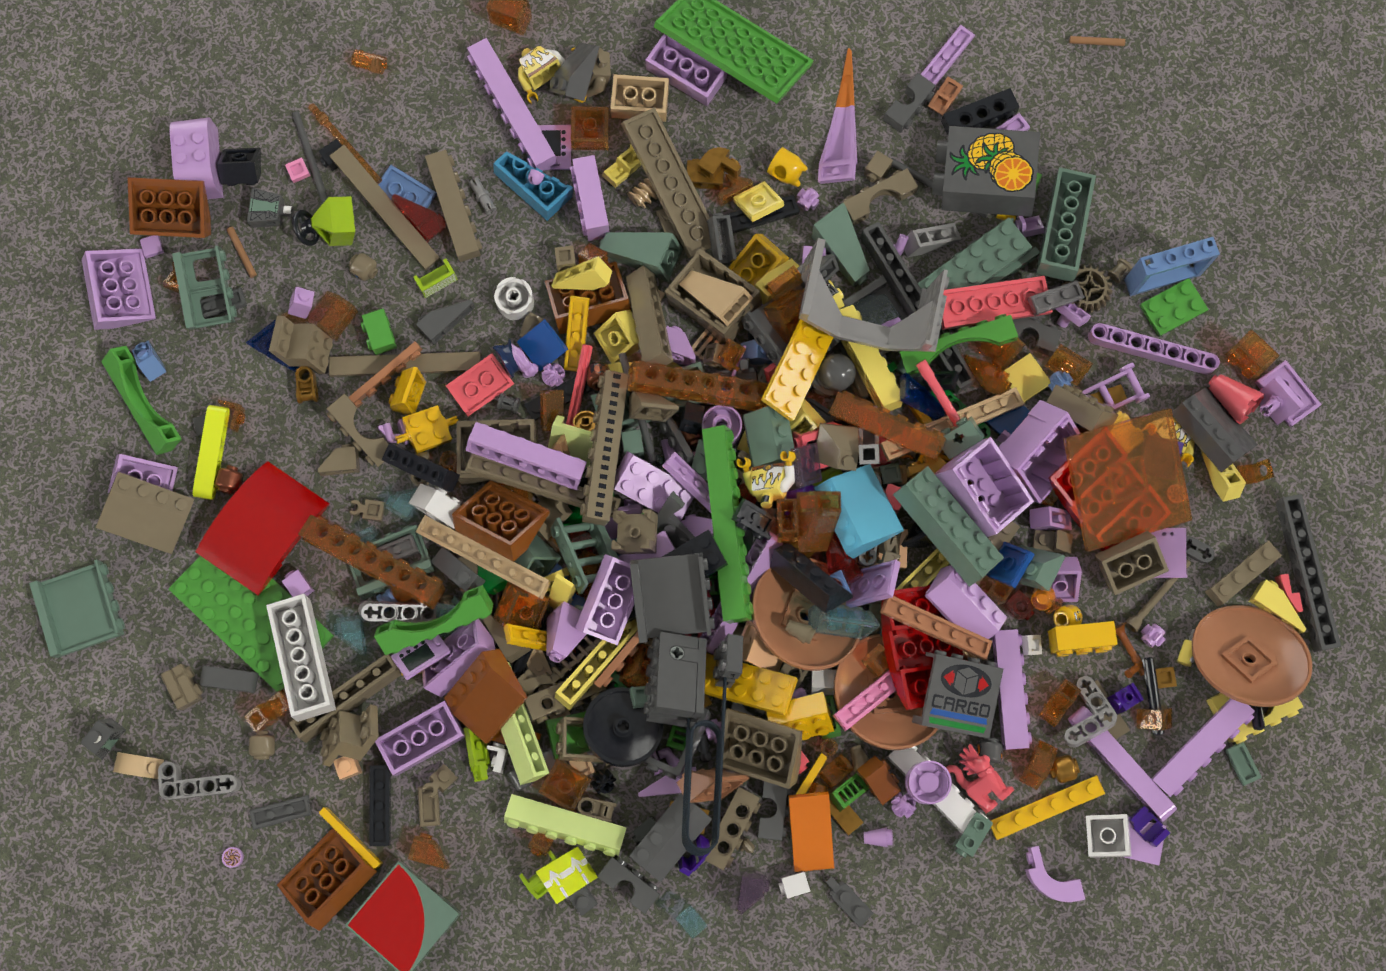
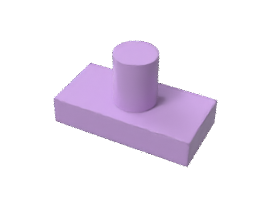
(1072, 313)

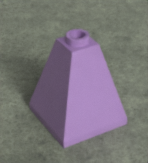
(561, 632)

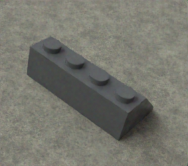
(663, 843)

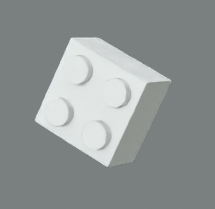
(435, 503)
(1108, 836)

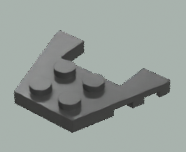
(671, 524)

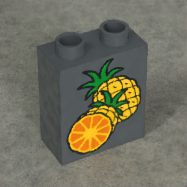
(988, 171)

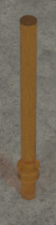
(323, 119)

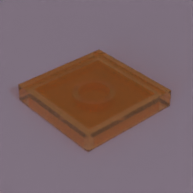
(1069, 362)

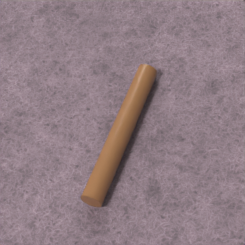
(1097, 41)
(241, 252)

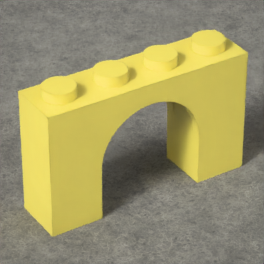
(1272, 716)

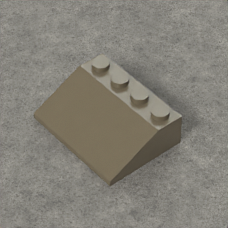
(144, 513)
(762, 749)

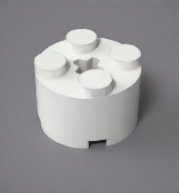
(511, 308)

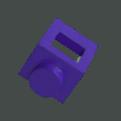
(1125, 698)

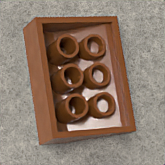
(168, 207)
(602, 302)
(500, 520)
(486, 695)
(326, 879)

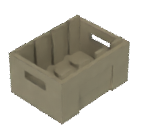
(685, 304)
(521, 428)

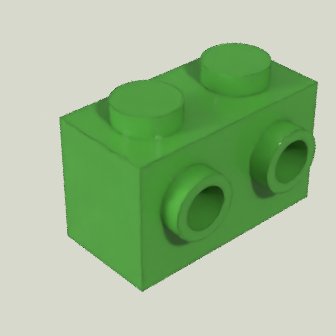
(379, 332)

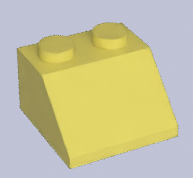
(618, 335)

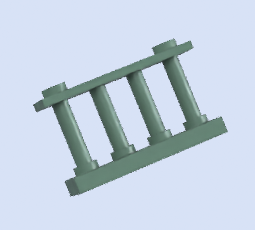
(599, 540)

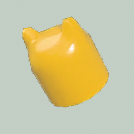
(786, 167)

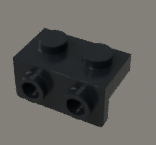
(754, 519)

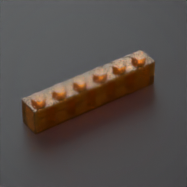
(888, 426)

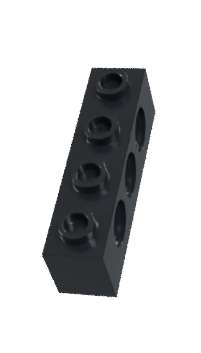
(1004, 100)
(420, 467)

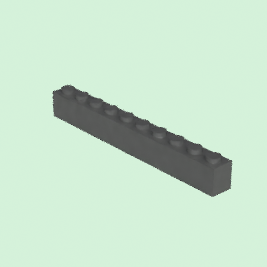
(909, 294)

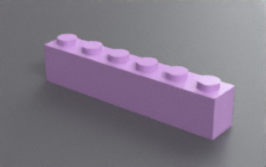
(526, 455)
(1011, 692)
(1202, 745)

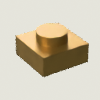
(1166, 677)

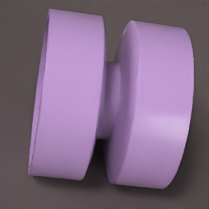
(725, 416)
(928, 782)

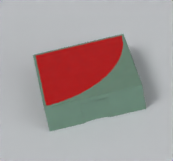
(403, 918)

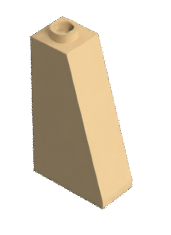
(717, 296)

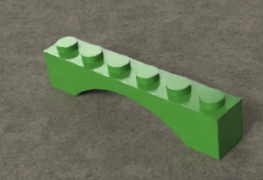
(996, 332)
(123, 372)
(398, 634)

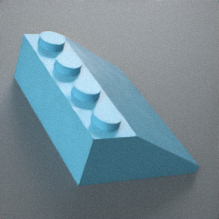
(865, 511)

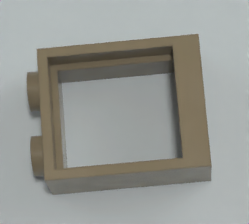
(561, 730)

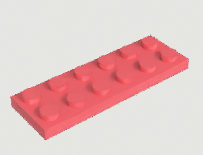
(984, 302)

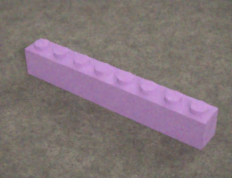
(511, 104)

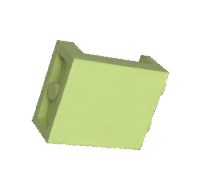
(577, 439)

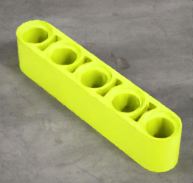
(211, 451)

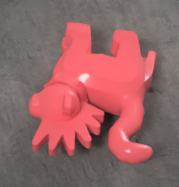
(987, 780)

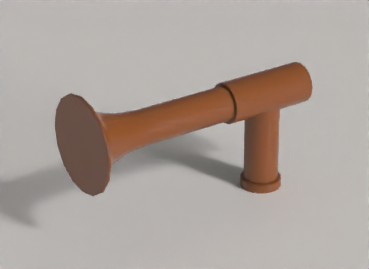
(1138, 664)

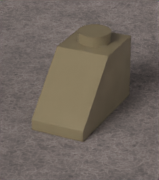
(341, 461)

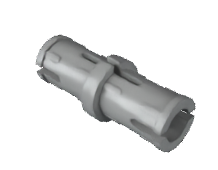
(482, 196)

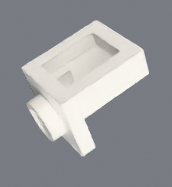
(498, 761)

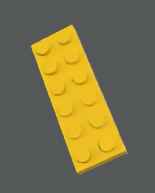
(796, 370)
(754, 687)

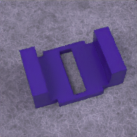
(1155, 834)
(689, 865)

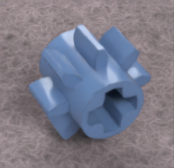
(1060, 379)

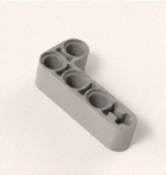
(397, 611)
(199, 783)

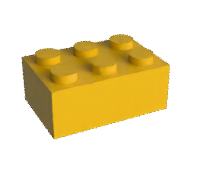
(1082, 638)
(807, 714)

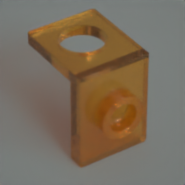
(238, 416)
(1252, 474)
(1154, 719)

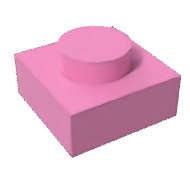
(297, 170)

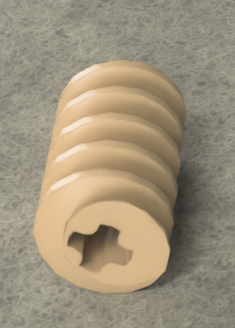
(642, 194)

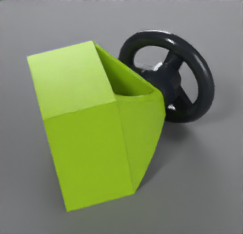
(331, 221)

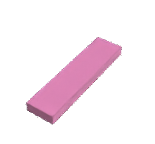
(865, 701)

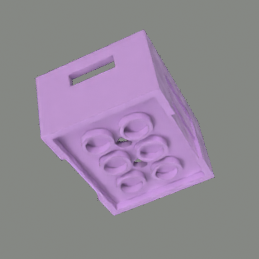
(1038, 447)
(991, 479)

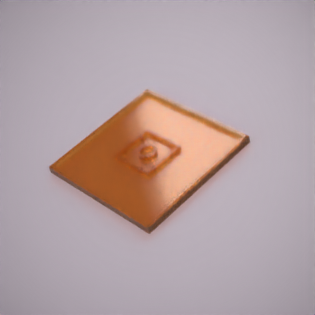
(1127, 479)

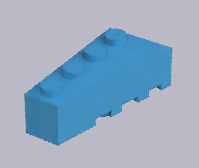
(543, 198)

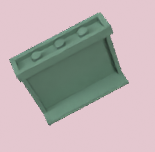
(77, 609)

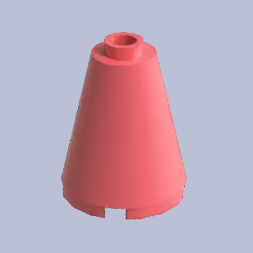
(1235, 397)

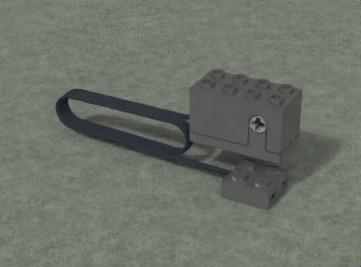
(677, 698)

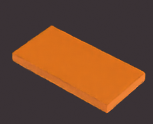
(811, 831)

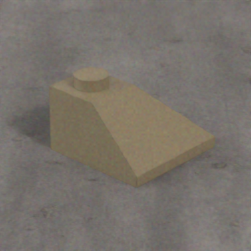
(650, 407)
(838, 446)

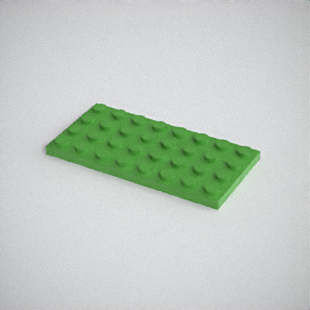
(735, 46)
(237, 615)

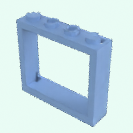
(1171, 266)

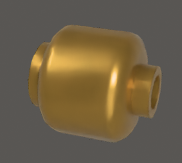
(1065, 769)

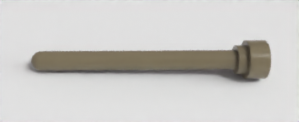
(1134, 622)

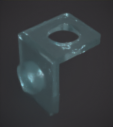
(691, 921)

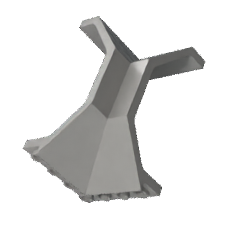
(914, 333)

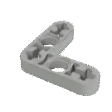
(1098, 713)

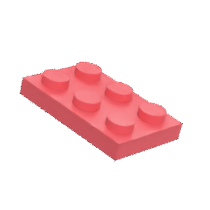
(479, 384)

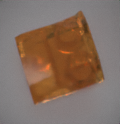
(989, 375)

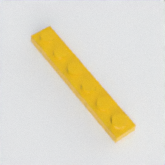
(1046, 807)

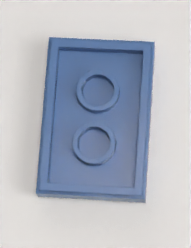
(401, 184)

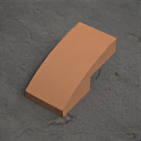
(945, 96)

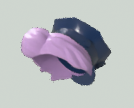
(515, 360)

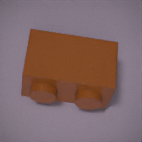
(879, 780)

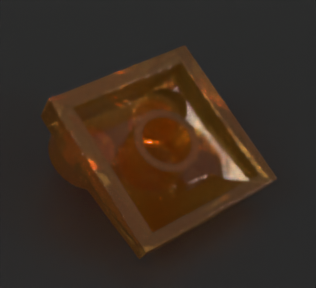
(565, 785)

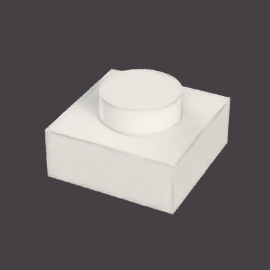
(1031, 645)

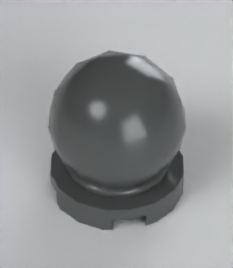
(834, 375)

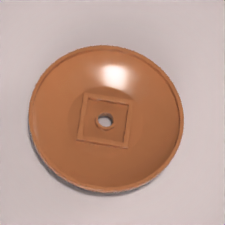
(778, 602)
(1277, 650)
(889, 723)

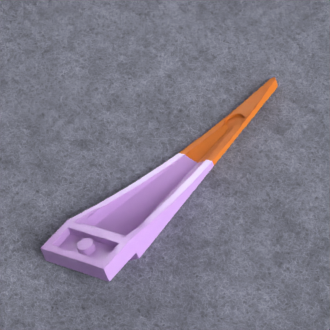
(840, 150)

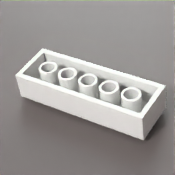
(301, 657)

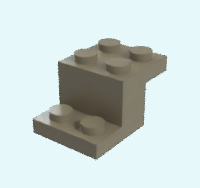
(301, 344)
(349, 735)

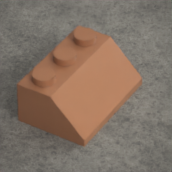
(704, 782)

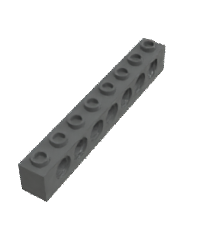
(1308, 573)

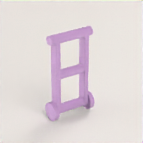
(1125, 370)

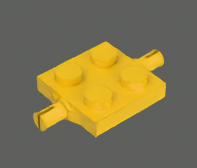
(426, 429)

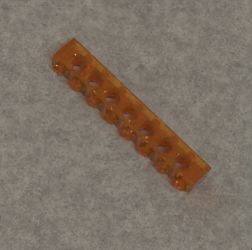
(696, 391)
(428, 596)

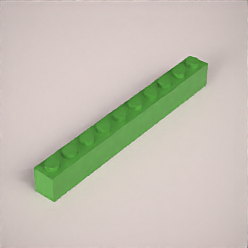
(723, 503)

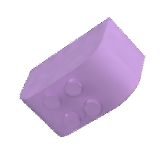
(196, 153)

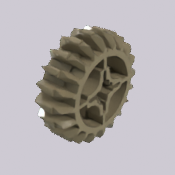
(1101, 289)

